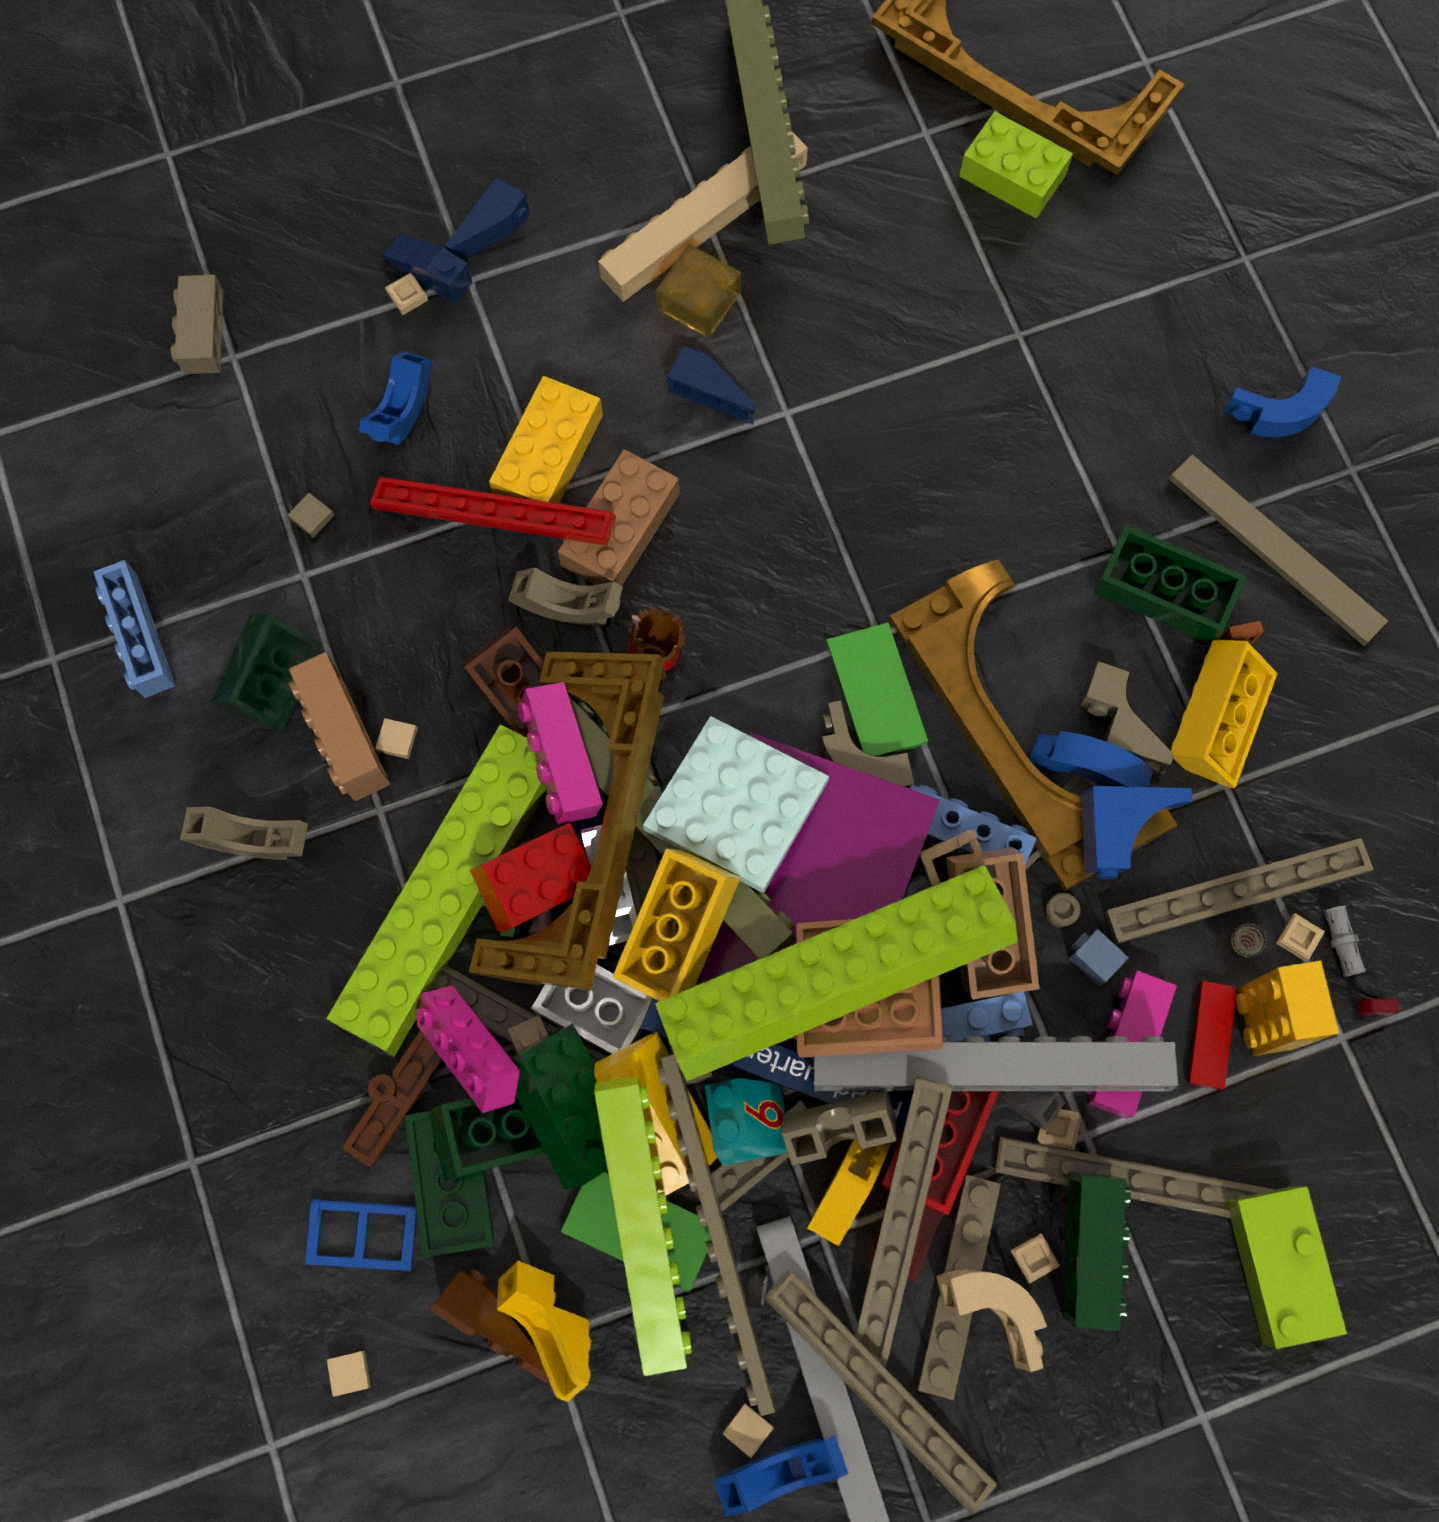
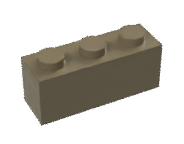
(198, 324)

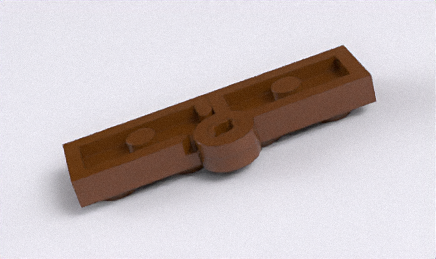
(392, 1100)

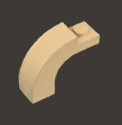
(975, 1289)

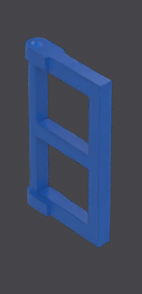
(359, 1260)

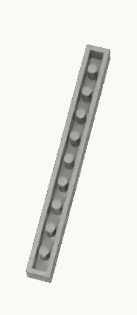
(1009, 1066)

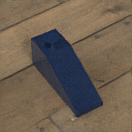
(490, 220)
(430, 266)
(706, 383)

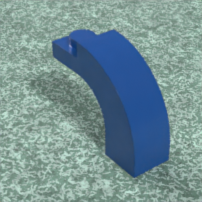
(401, 400)
(1287, 415)
(1090, 759)
(779, 1474)

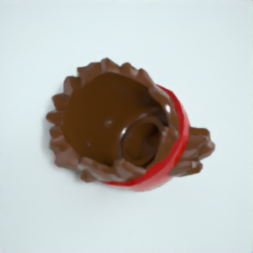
(657, 634)

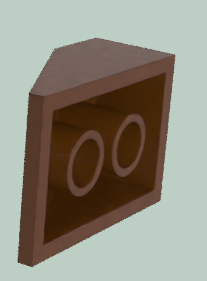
(504, 671)

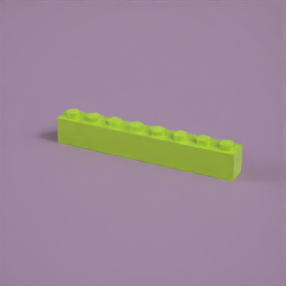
(641, 1225)

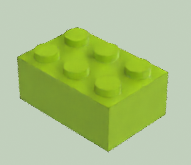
(1015, 164)

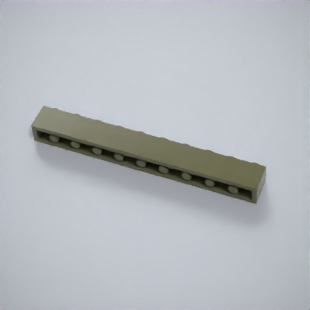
(767, 122)
(748, 910)

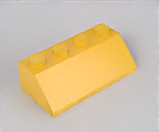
(1224, 712)
(642, 1061)

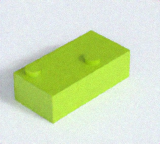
(1286, 1267)

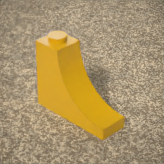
(848, 1191)

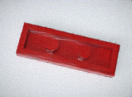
(1212, 1035)

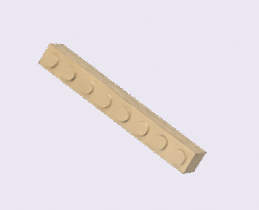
(688, 221)

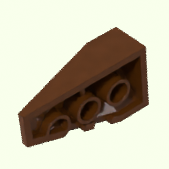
(473, 1310)

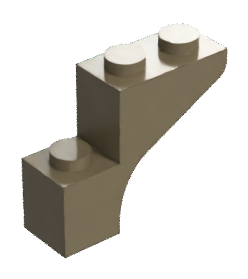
(1107, 697)

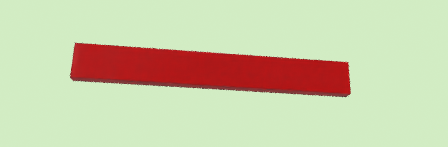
(493, 510)

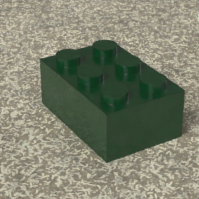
(481, 1141)

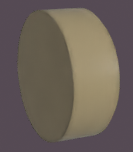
(1062, 910)

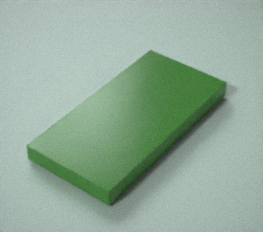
(876, 691)
(595, 1224)

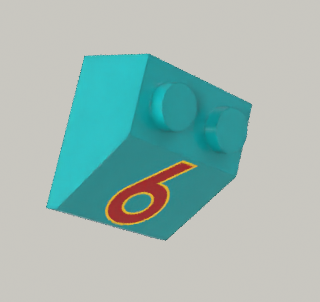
(745, 1120)

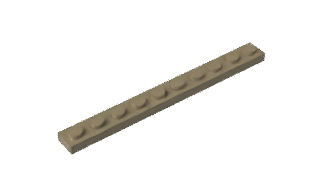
(719, 1246)

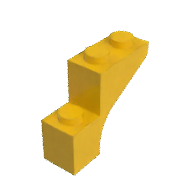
(557, 1334)

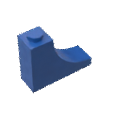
(1114, 818)

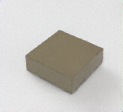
(310, 515)

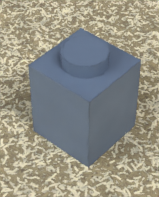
(1097, 957)

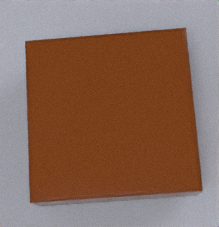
(1245, 632)

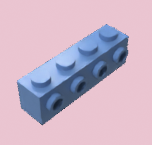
(134, 629)
(955, 818)
(987, 1018)

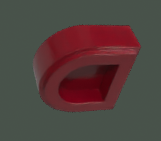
(1377, 1007)

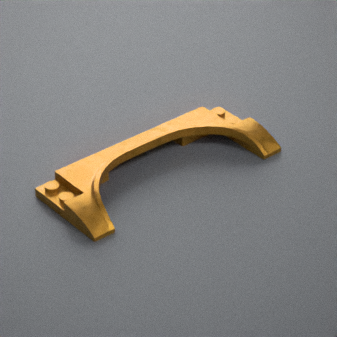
(1097, 136)
(941, 640)
(628, 702)

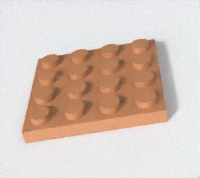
(894, 1024)

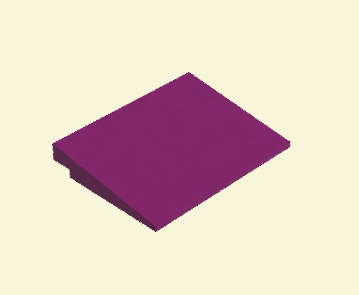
(845, 859)

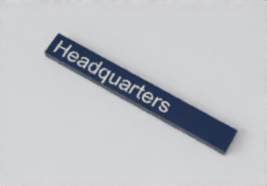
(788, 1070)

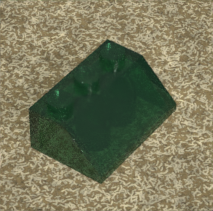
(259, 672)

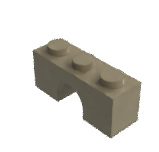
(814, 1130)

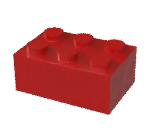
(532, 877)

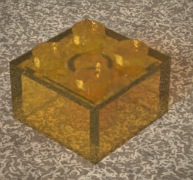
(698, 290)

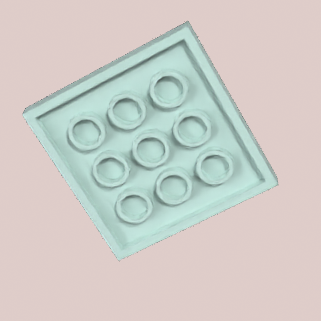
(736, 803)

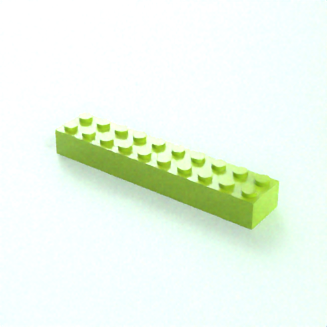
(440, 895)
(836, 972)

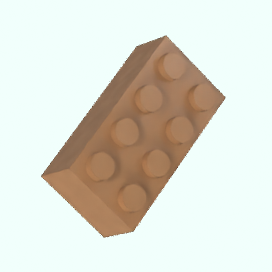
(640, 500)
(337, 727)
(1015, 966)

